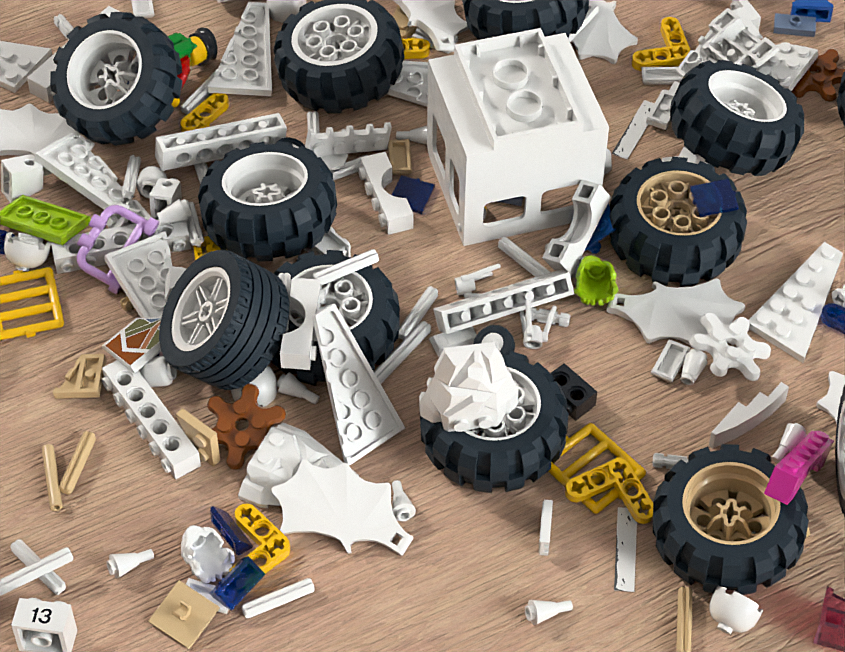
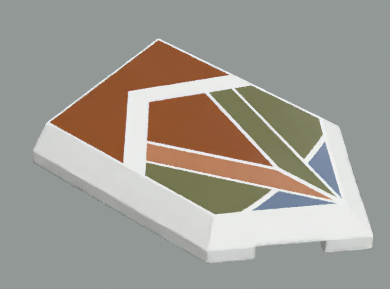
(136, 343)

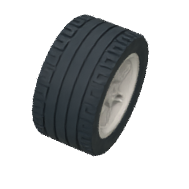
(224, 320)

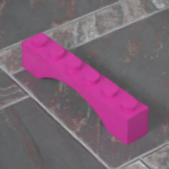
(796, 465)

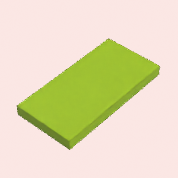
(43, 219)

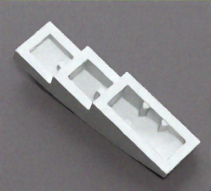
(743, 418)

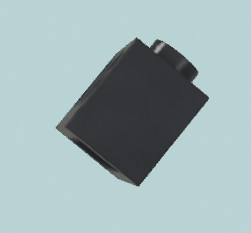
(575, 389)

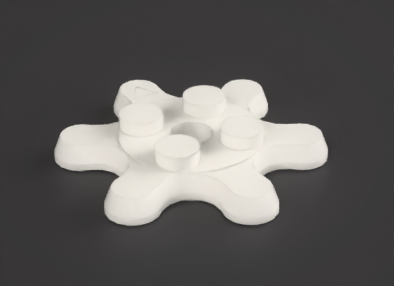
(728, 356)

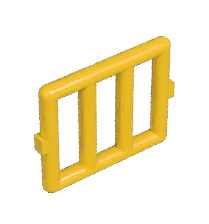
(53, 305)
(604, 443)

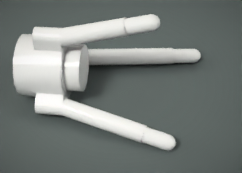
(466, 283)
(533, 334)

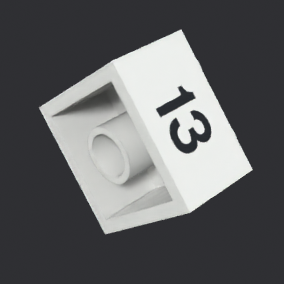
(44, 626)

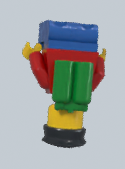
(193, 51)

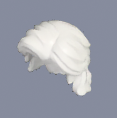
(205, 554)

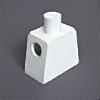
(21, 176)
(164, 194)

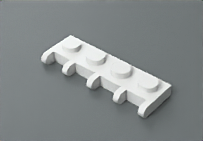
(348, 141)

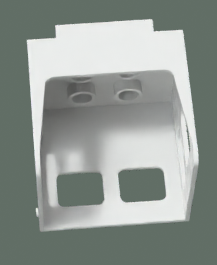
(513, 127)

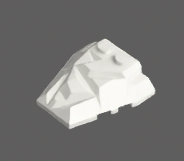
(730, 42)
(469, 388)
(279, 461)

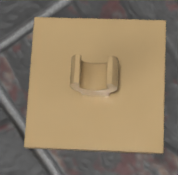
(184, 614)

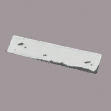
(633, 131)
(625, 551)

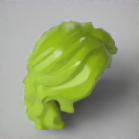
(595, 281)

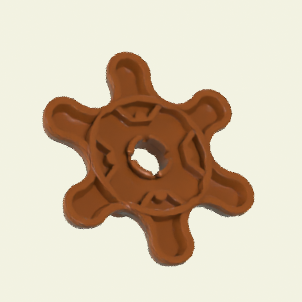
(822, 81)
(246, 409)

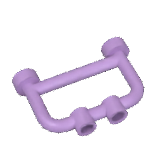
(98, 223)

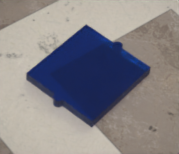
(415, 191)
(714, 197)

